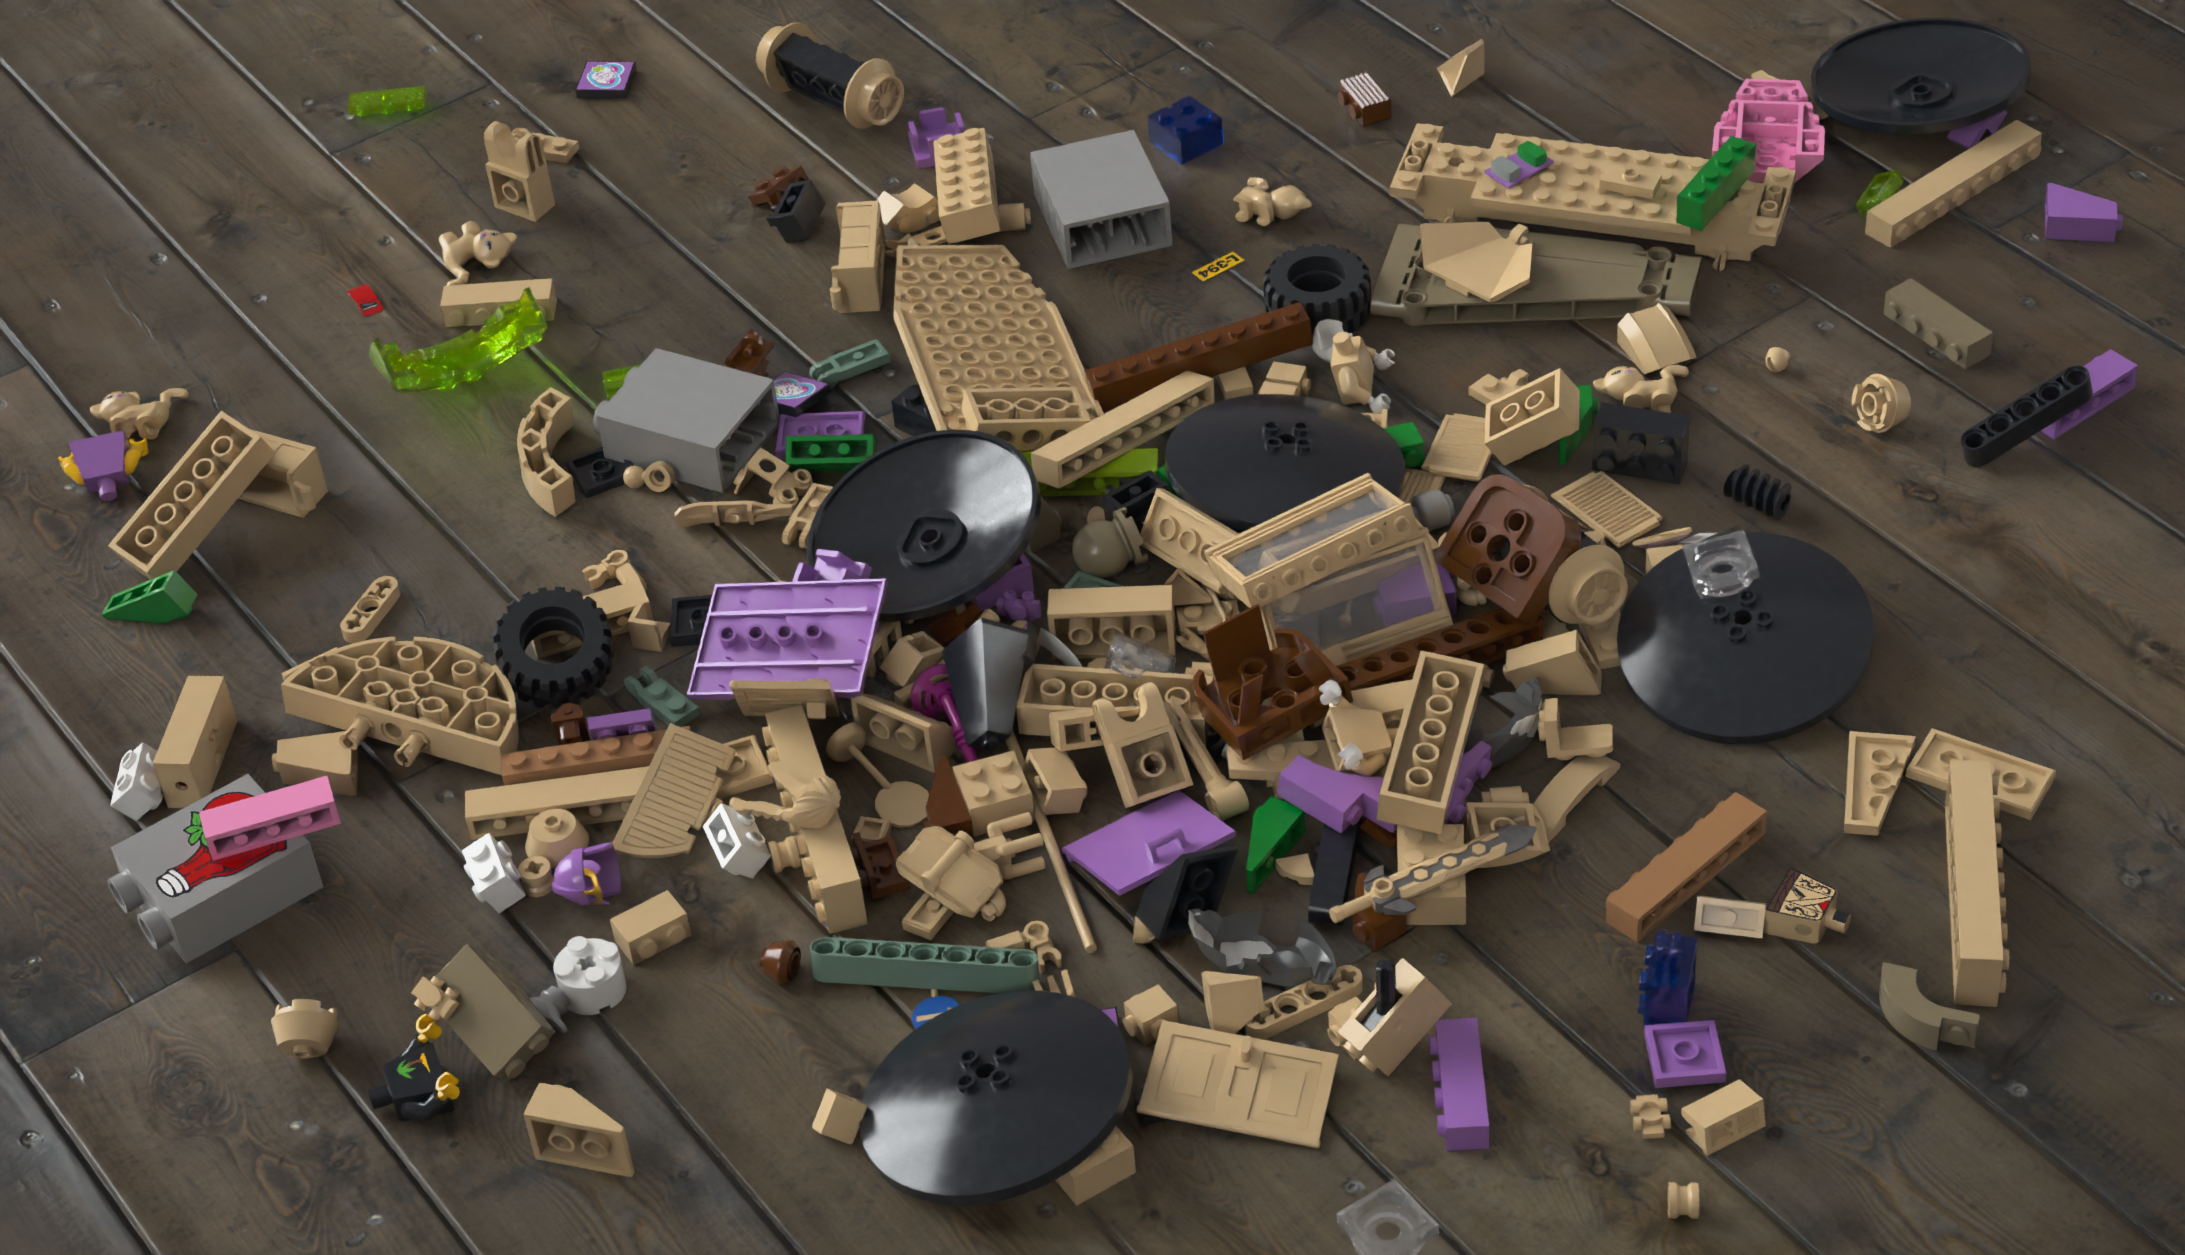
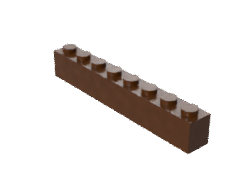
(1203, 354)

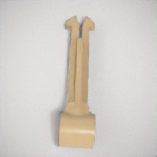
(1224, 796)

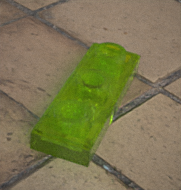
(387, 100)

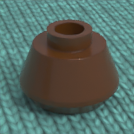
(781, 961)

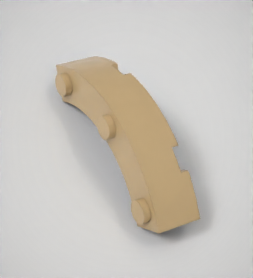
(537, 436)

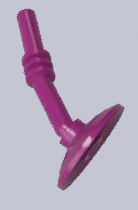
(945, 702)

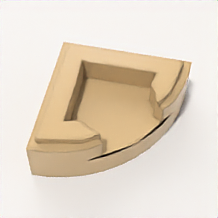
(1296, 868)

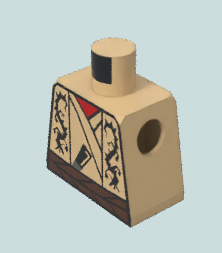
(1804, 909)

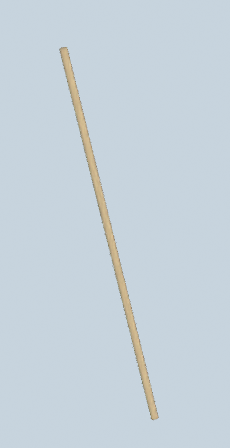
(1054, 852)

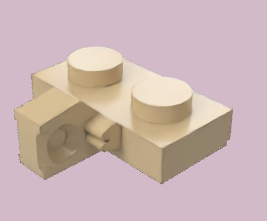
(1490, 388)
(1204, 616)

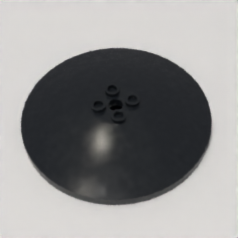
(1921, 75)
(1274, 452)
(938, 484)
(1755, 679)
(977, 1140)

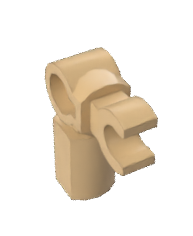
(614, 566)
(1033, 938)

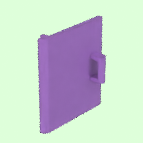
(1148, 841)

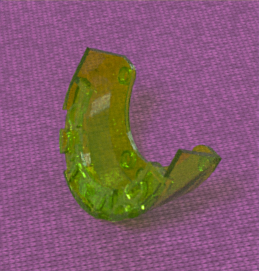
(463, 357)

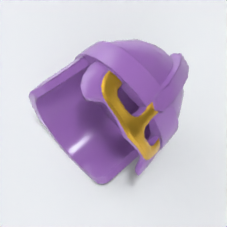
(588, 875)

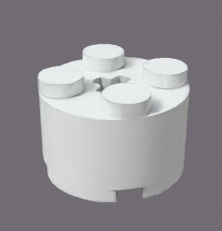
(590, 974)

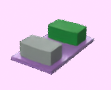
(1520, 165)

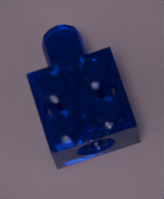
(1669, 979)

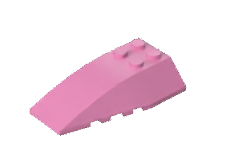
(1779, 123)

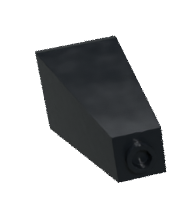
(986, 680)

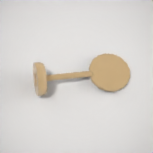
(900, 801)

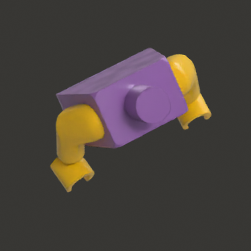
(103, 462)

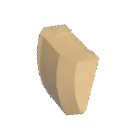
(1654, 339)
(1488, 817)

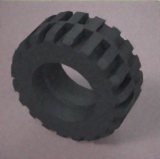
(1325, 281)
(554, 612)

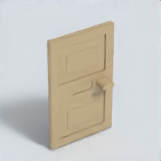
(762, 697)
(1239, 1084)

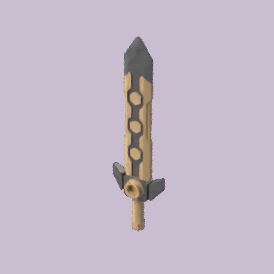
(1392, 892)

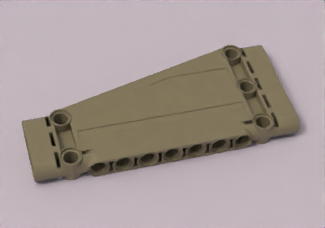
(1566, 283)

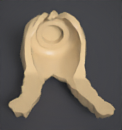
(813, 805)

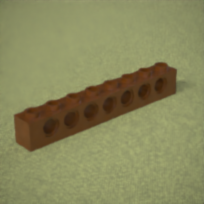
(1476, 640)

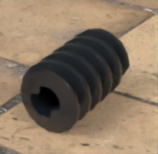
(1758, 492)

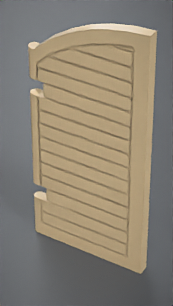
(673, 795)

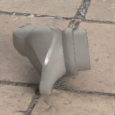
(551, 1005)

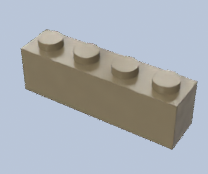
(1938, 323)

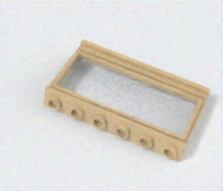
(1311, 541)
(1367, 603)

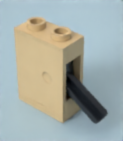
(1393, 1016)

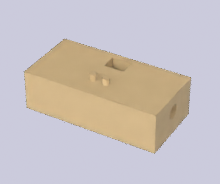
(195, 741)

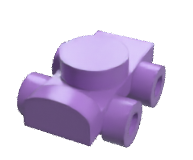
(1019, 609)

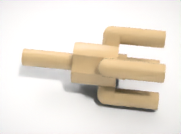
(1002, 850)

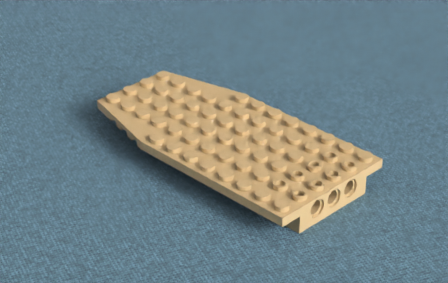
(988, 345)

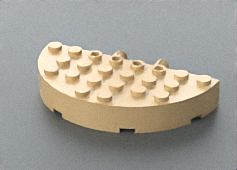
(412, 695)

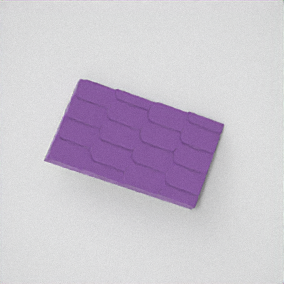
(788, 635)

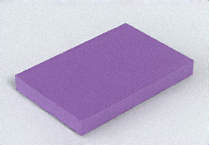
(818, 424)

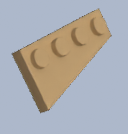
(1873, 777)

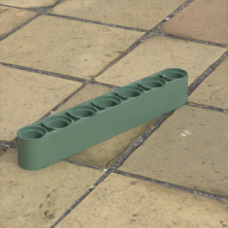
(923, 965)

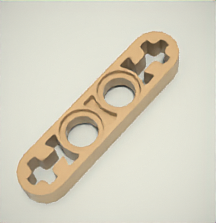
(1306, 1006)

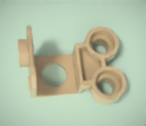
(785, 485)

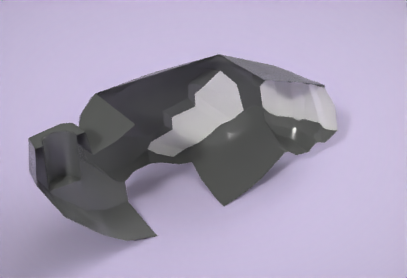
(1519, 731)
(1235, 942)

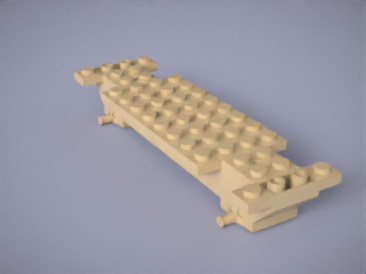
(1453, 189)

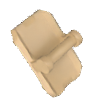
(950, 870)

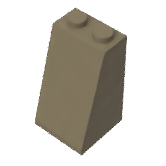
(494, 1013)

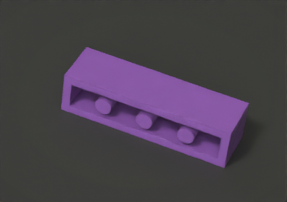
(2110, 379)
(1461, 1084)

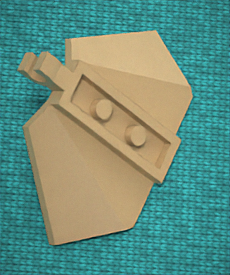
(1477, 258)

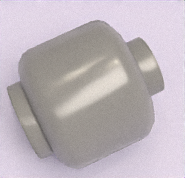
(1433, 509)

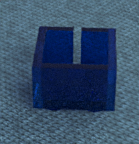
(1185, 130)

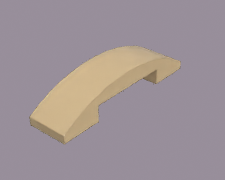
(1570, 788)

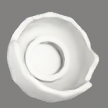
(1323, 337)

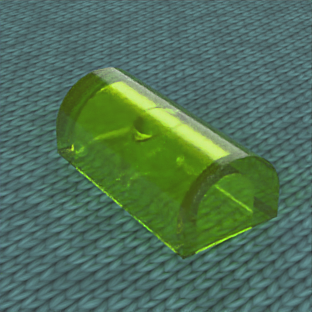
(1880, 188)

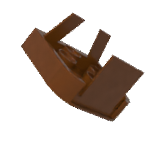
(1545, 541)
(1251, 672)

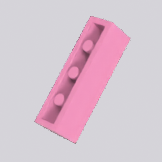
(269, 818)

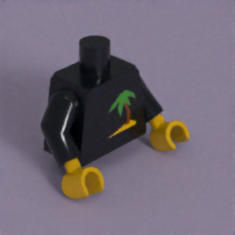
(416, 1079)

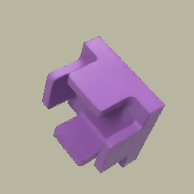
(932, 127)
(832, 566)

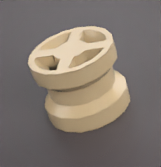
(784, 854)
(536, 876)
(1683, 1200)

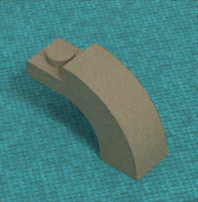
(1920, 1018)

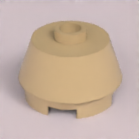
(1881, 403)
(555, 835)
(304, 1028)

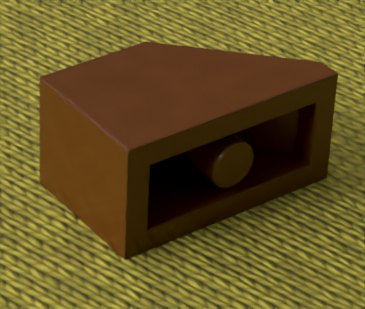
(1375, 927)

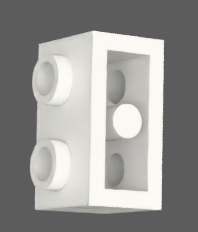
(137, 783)
(736, 841)
(493, 873)

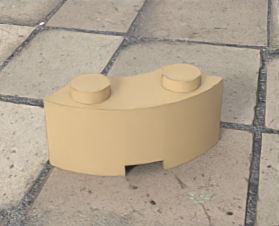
(909, 210)

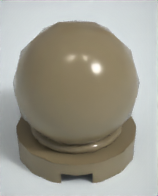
(1107, 546)

